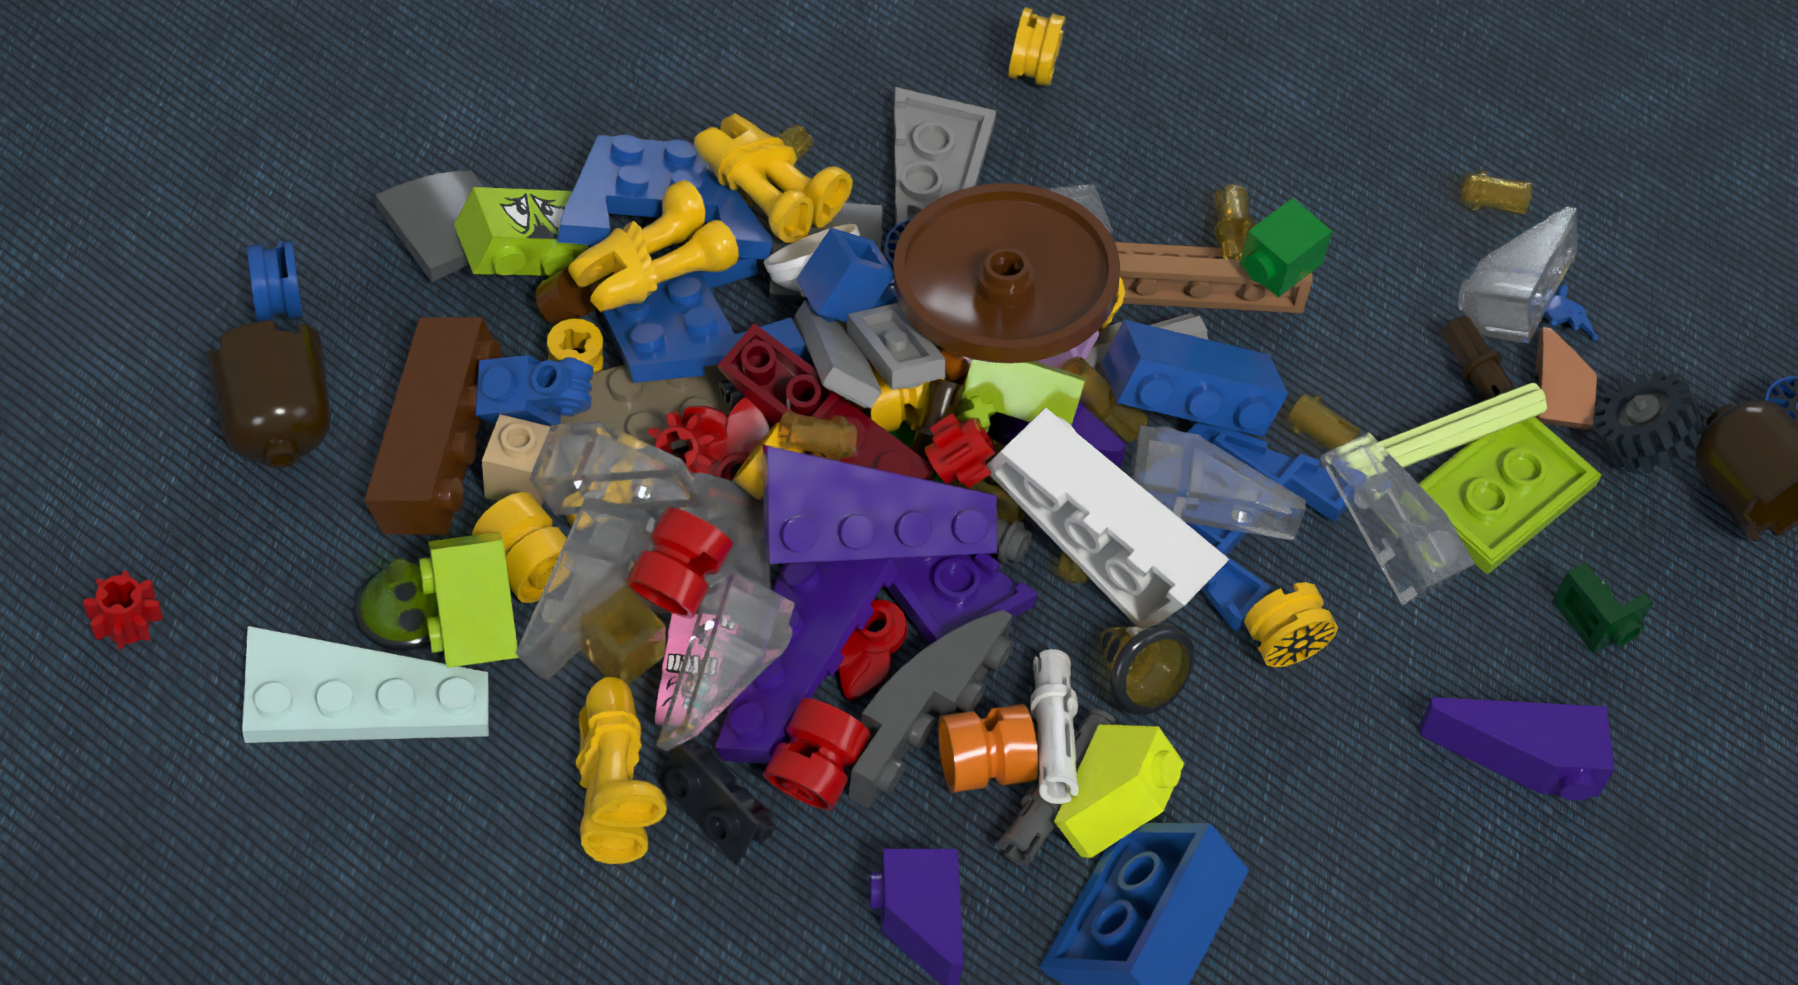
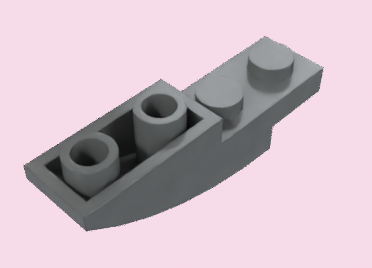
(932, 684)

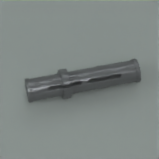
(1037, 815)

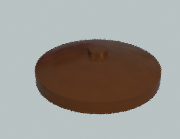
(1006, 273)

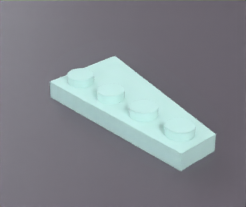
(345, 692)

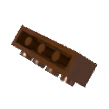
(431, 428)

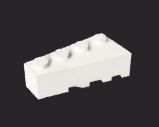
(1105, 521)

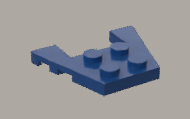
(631, 178)
(684, 328)
(1234, 588)

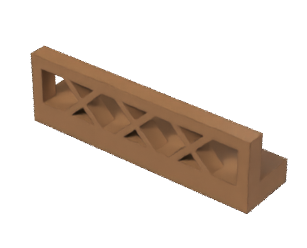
(1199, 280)

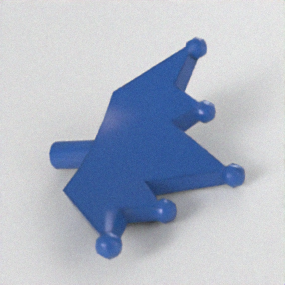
(1565, 310)

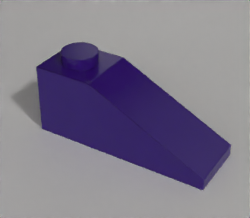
(1534, 744)

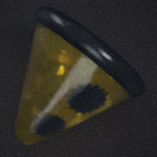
(1147, 665)

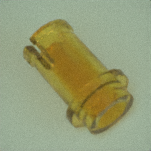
(1495, 192)
(1321, 422)
(818, 435)

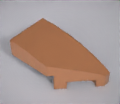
(1566, 383)

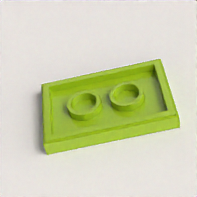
(1509, 489)

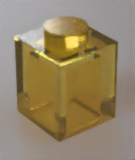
(623, 636)

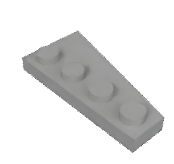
(936, 148)

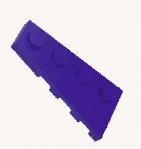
(856, 512)
(955, 590)
(828, 606)

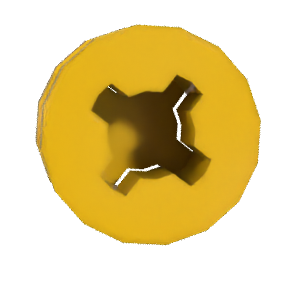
(576, 335)

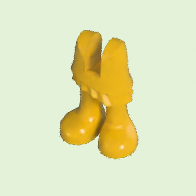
(753, 159)
(629, 250)
(614, 803)

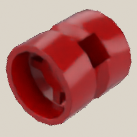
(681, 559)
(815, 756)

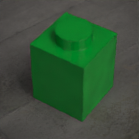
(1285, 247)

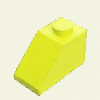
(1121, 786)

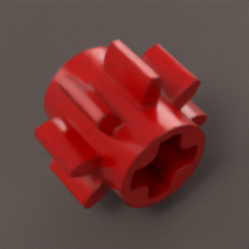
(685, 431)
(960, 450)
(122, 609)

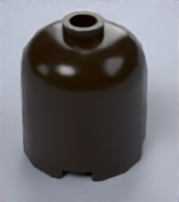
(271, 392)
(1752, 465)

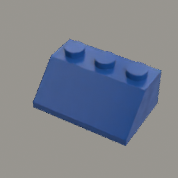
(1148, 908)

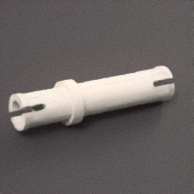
(1054, 707)

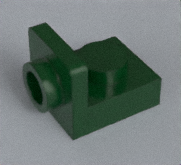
(1595, 612)

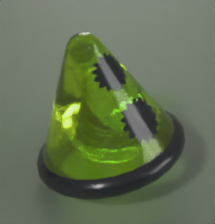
(394, 607)

